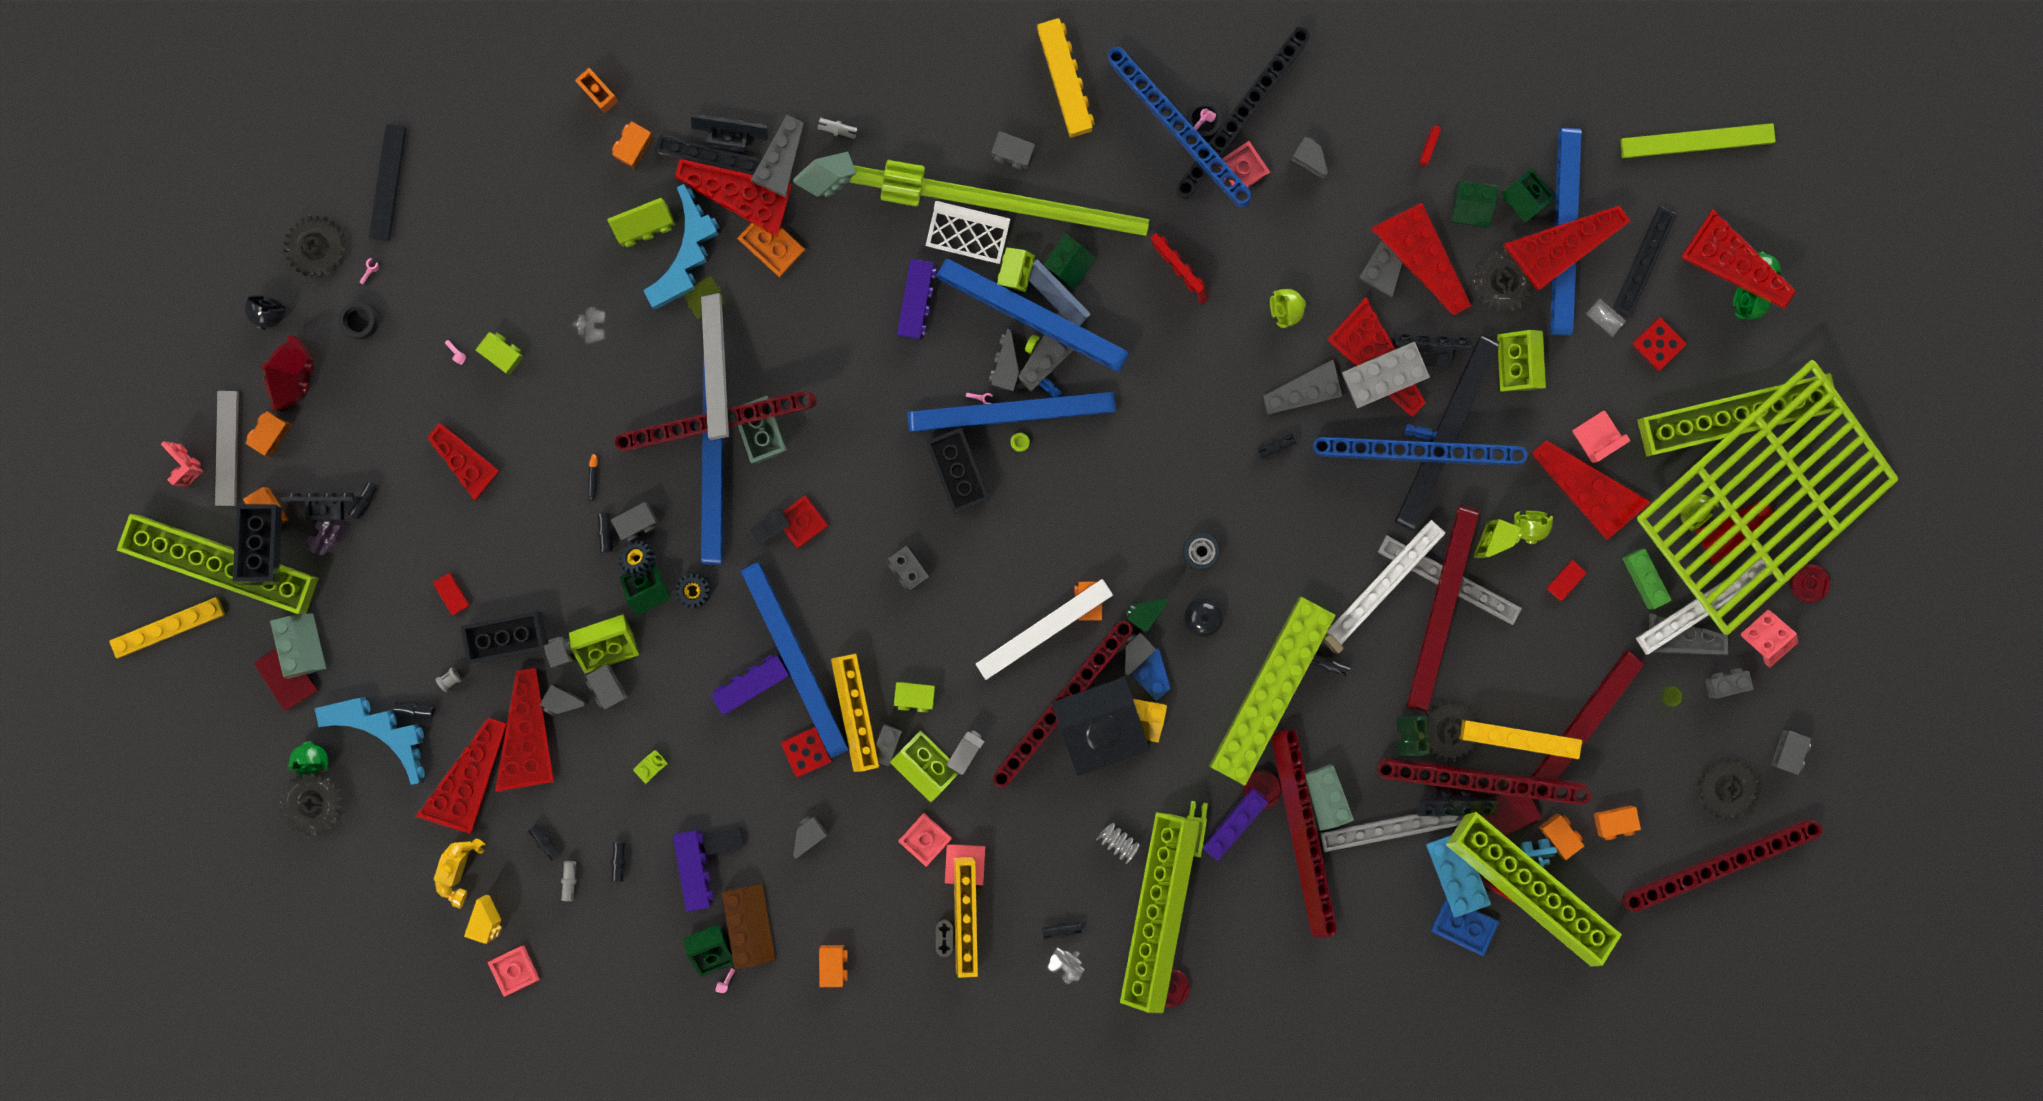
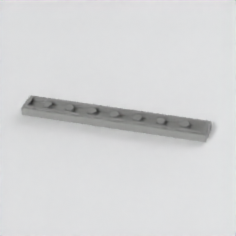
(714, 367)
(1468, 589)
(1384, 830)

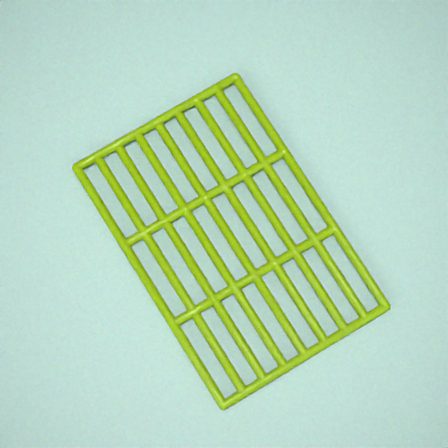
(1740, 523)

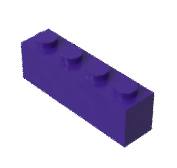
(915, 299)
(750, 685)
(1235, 824)
(692, 870)

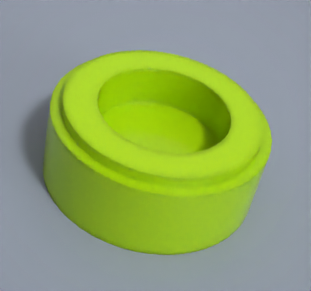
(1032, 344)
(1020, 442)

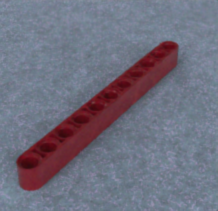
(689, 430)
(1442, 608)
(1048, 728)
(1490, 787)
(1304, 833)
(1731, 865)

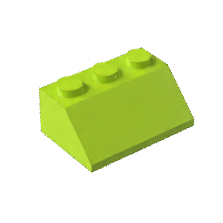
(642, 222)
(1521, 361)
(1496, 538)
(603, 643)
(924, 766)

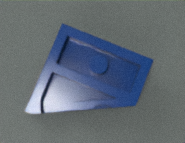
(1152, 675)

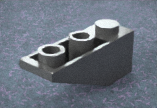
(1006, 370)

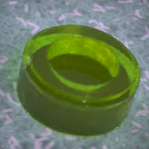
(1671, 696)

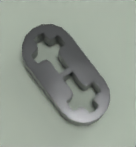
(949, 937)

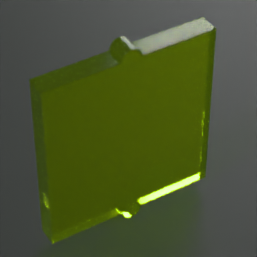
(703, 288)

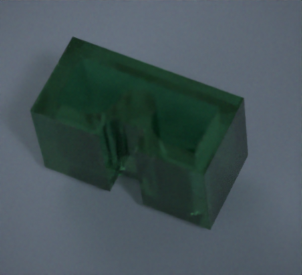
(1413, 735)

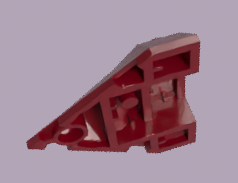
(288, 374)

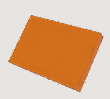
(774, 252)

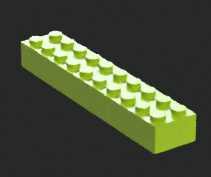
(1720, 417)
(210, 563)
(1272, 690)
(1533, 889)
(1159, 912)

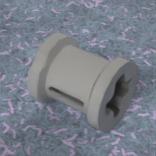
(448, 679)

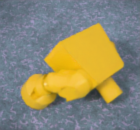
(451, 869)

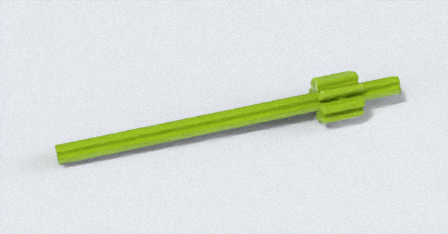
(906, 183)

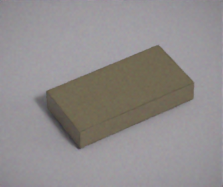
(1332, 643)

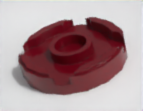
(1810, 583)
(1266, 784)
(1178, 988)

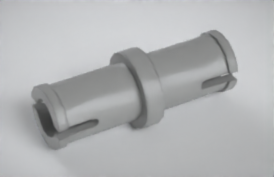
(837, 128)
(568, 881)

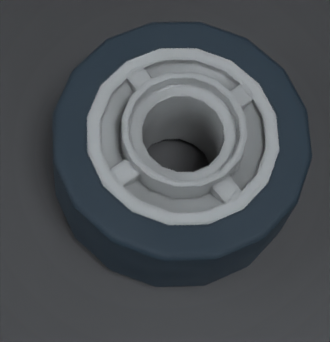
(1212, 551)

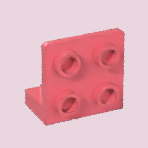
(1599, 437)
(189, 469)
(1770, 637)

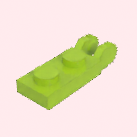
(1202, 825)

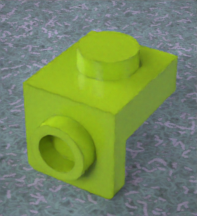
(650, 766)

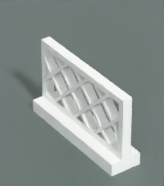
(970, 215)

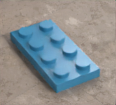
(1458, 879)

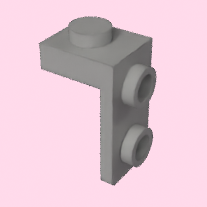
(965, 752)

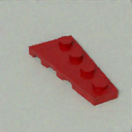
(1179, 268)
(469, 466)
(1737, 538)

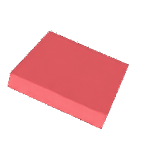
(1246, 164)
(925, 839)
(958, 851)
(513, 970)

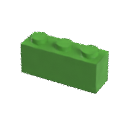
(1646, 579)

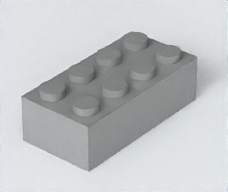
(1385, 374)

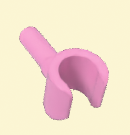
(1206, 115)
(369, 270)
(459, 357)
(979, 397)
(723, 987)

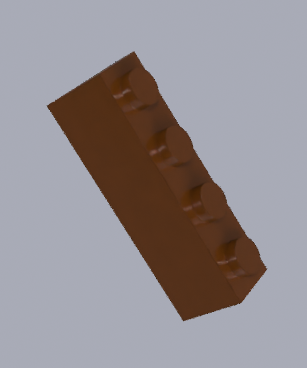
(748, 926)

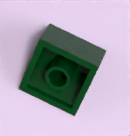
(1528, 195)
(1473, 203)
(1069, 262)
(645, 591)
(1145, 613)
(709, 950)

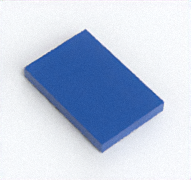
(1468, 930)

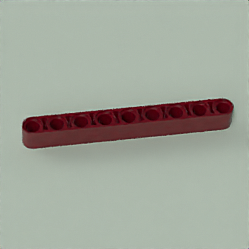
(1592, 713)

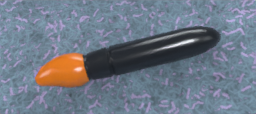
(593, 463)

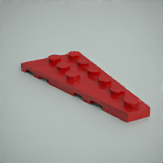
(736, 193)
(1556, 249)
(1421, 251)
(1730, 257)
(1363, 339)
(1595, 494)
(525, 747)
(464, 786)

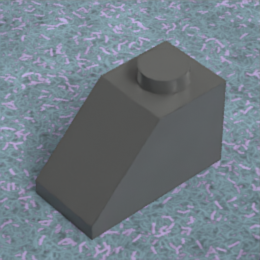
(1311, 157)
(1136, 652)
(560, 700)
(887, 744)
(808, 835)

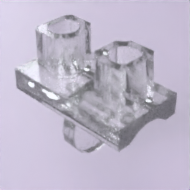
(591, 316)
(1606, 317)
(1068, 963)

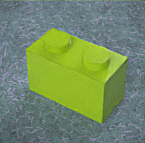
(1015, 269)
(499, 353)
(914, 696)

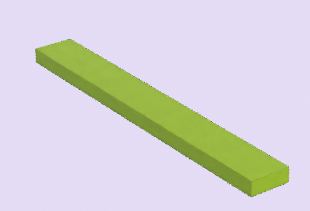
(1697, 140)

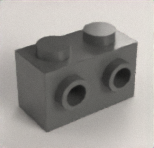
(1012, 150)
(634, 522)
(908, 568)
(559, 652)
(1729, 684)
(606, 687)
(1791, 752)

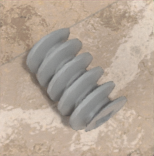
(1118, 842)

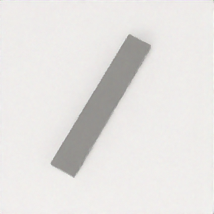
(227, 448)

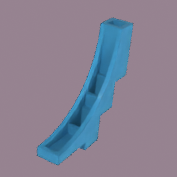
(697, 231)
(382, 725)

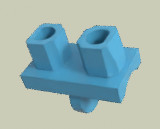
(1546, 851)

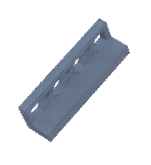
(1057, 294)

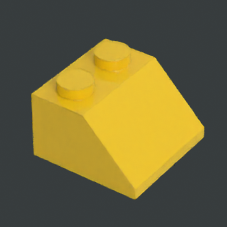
(1151, 718)
(484, 921)

